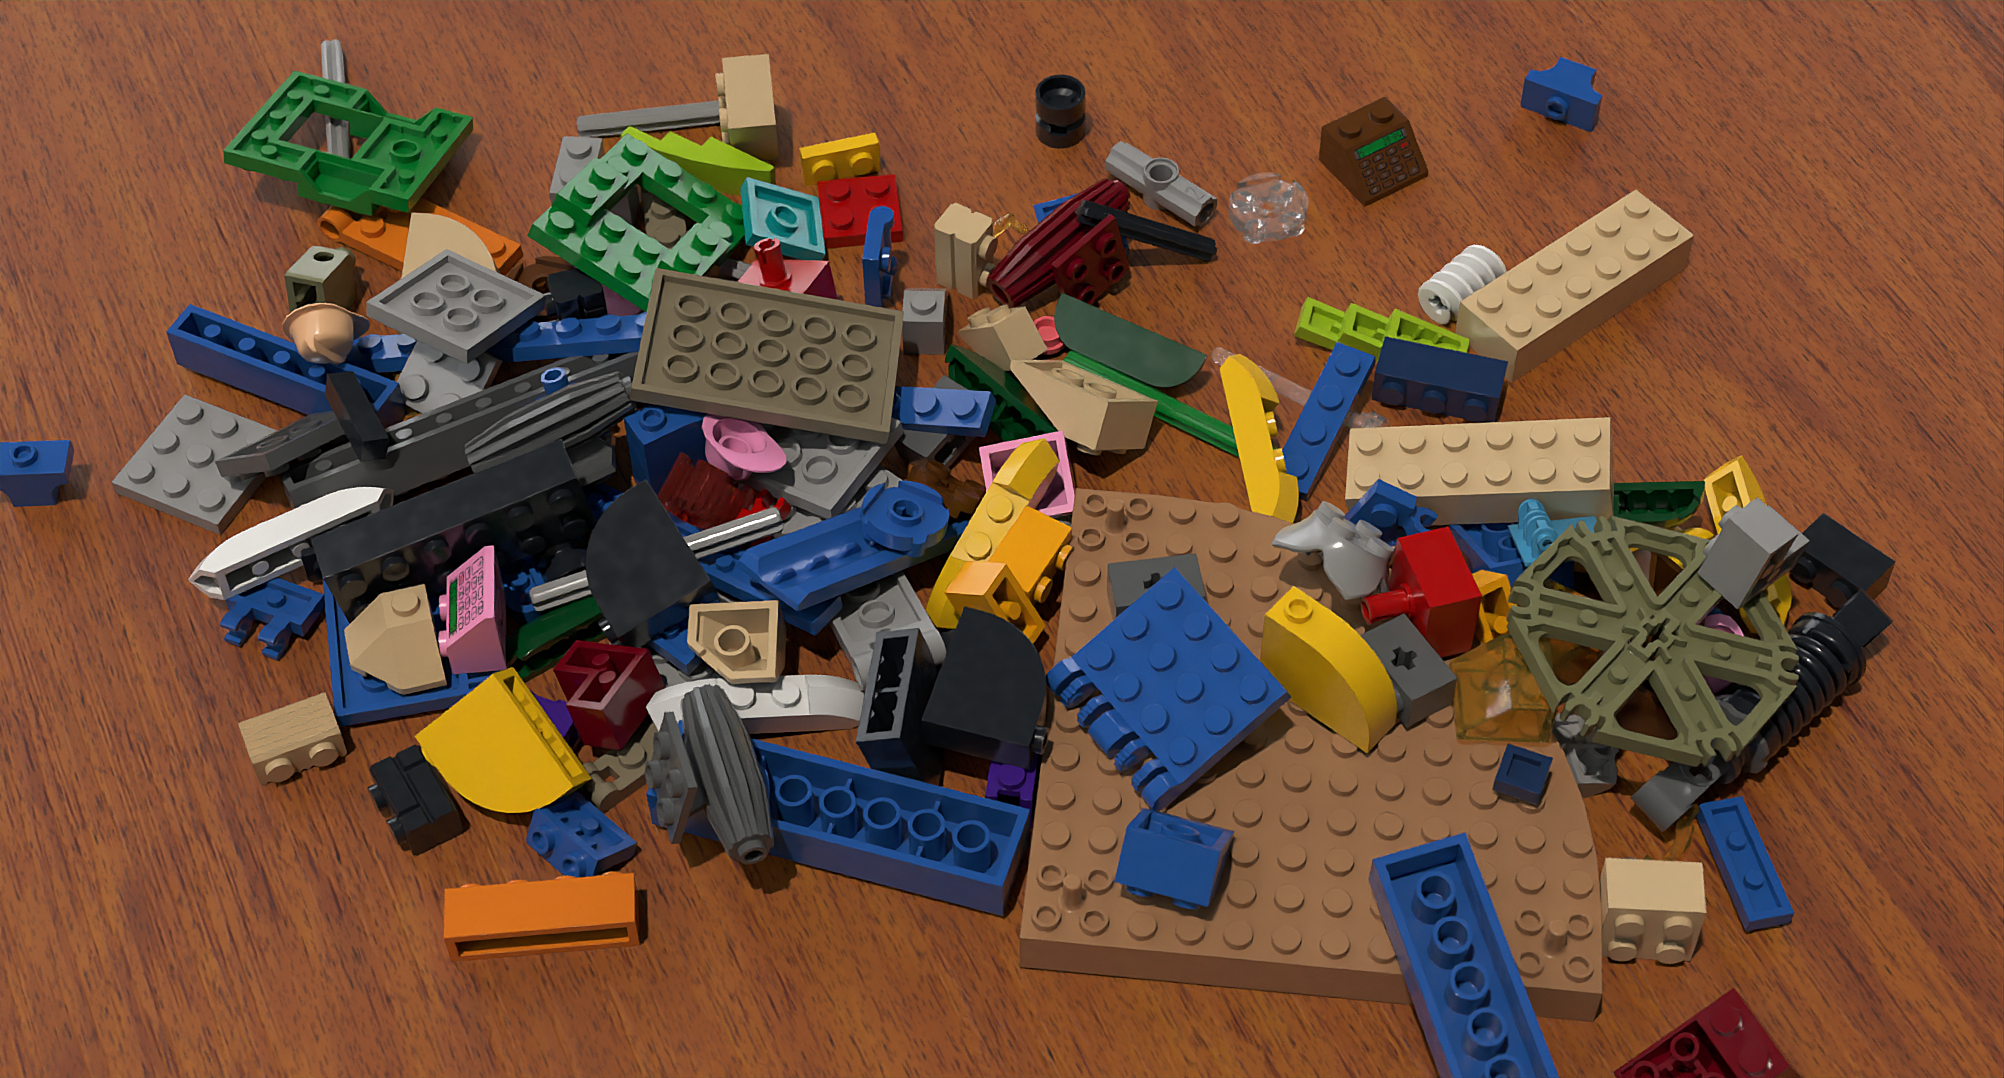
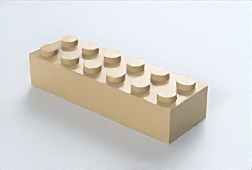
(1574, 284)
(1490, 468)

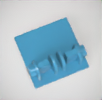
(1537, 532)

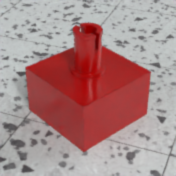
(796, 276)
(1433, 591)

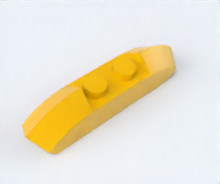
(1250, 407)
(1017, 484)
(1737, 485)

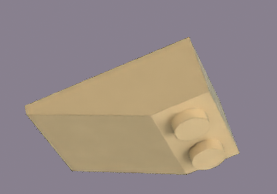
(1087, 406)

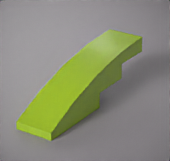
(711, 163)
(1367, 329)

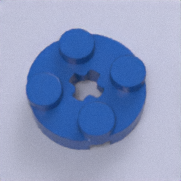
(884, 523)

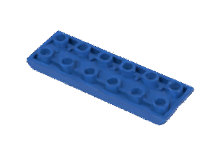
(832, 559)

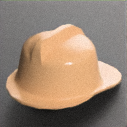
(324, 331)

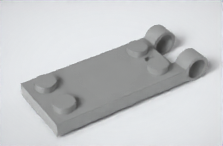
(881, 607)

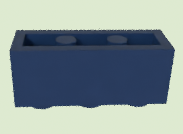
(1439, 380)

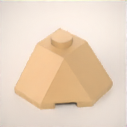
(739, 639)
(397, 641)

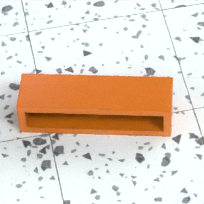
(541, 916)

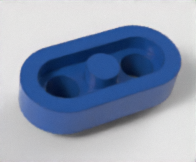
(518, 588)

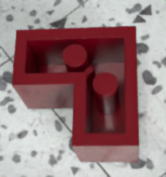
(607, 690)

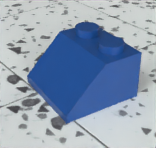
(1173, 858)

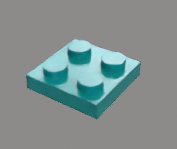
(783, 215)

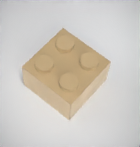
(748, 106)
(1651, 909)

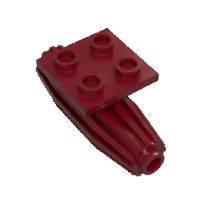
(1066, 253)

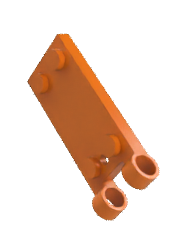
(388, 237)

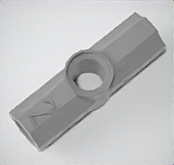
(1161, 184)

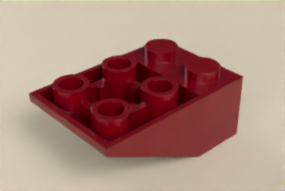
(1714, 1043)

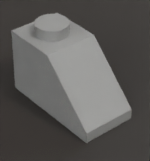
(924, 320)

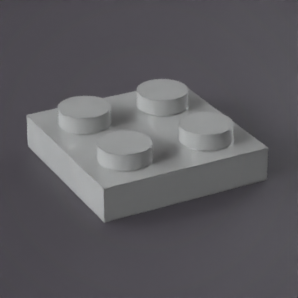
(437, 379)

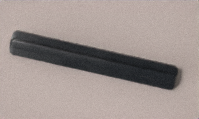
(1149, 231)

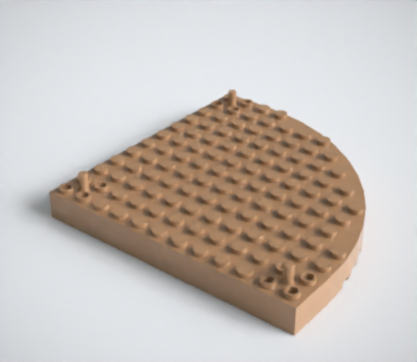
(1301, 803)

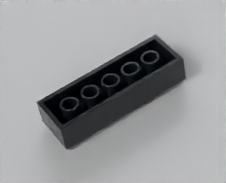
(421, 541)

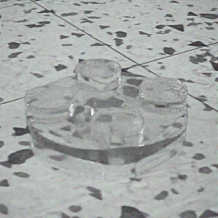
(1268, 225)

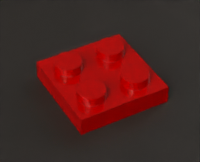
(847, 207)

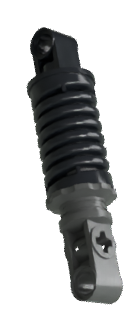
(1827, 664)

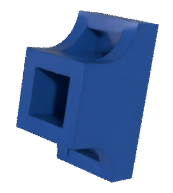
(1564, 94)
(34, 471)

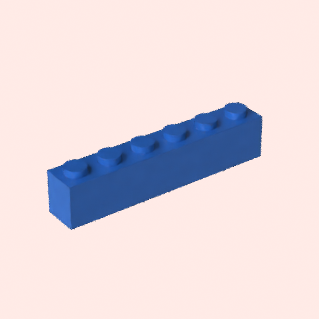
(270, 365)

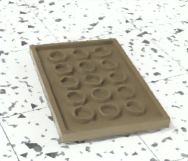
(768, 356)

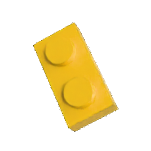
(840, 159)

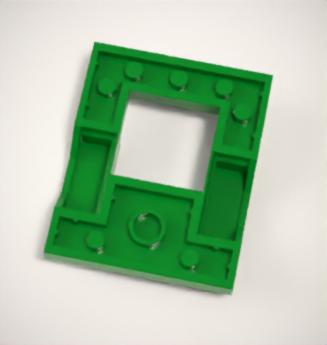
(388, 169)
(615, 252)

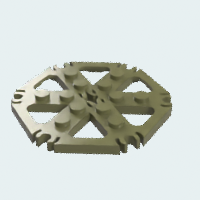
(1635, 612)

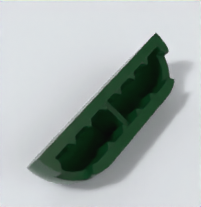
(1125, 345)
(1015, 410)
(1658, 503)
(546, 639)

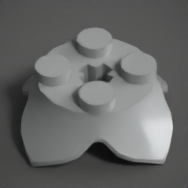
(1351, 553)

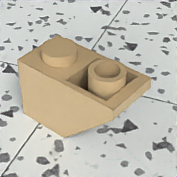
(1003, 335)

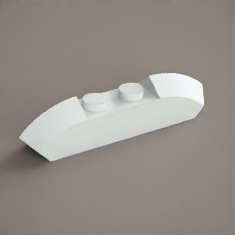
(277, 544)
(787, 705)

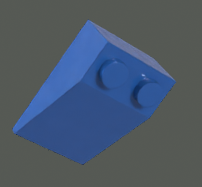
(1494, 550)

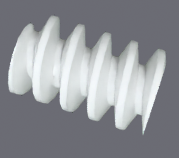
(1457, 281)

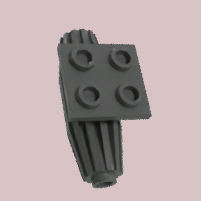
(573, 414)
(711, 773)

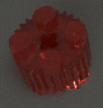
(703, 494)

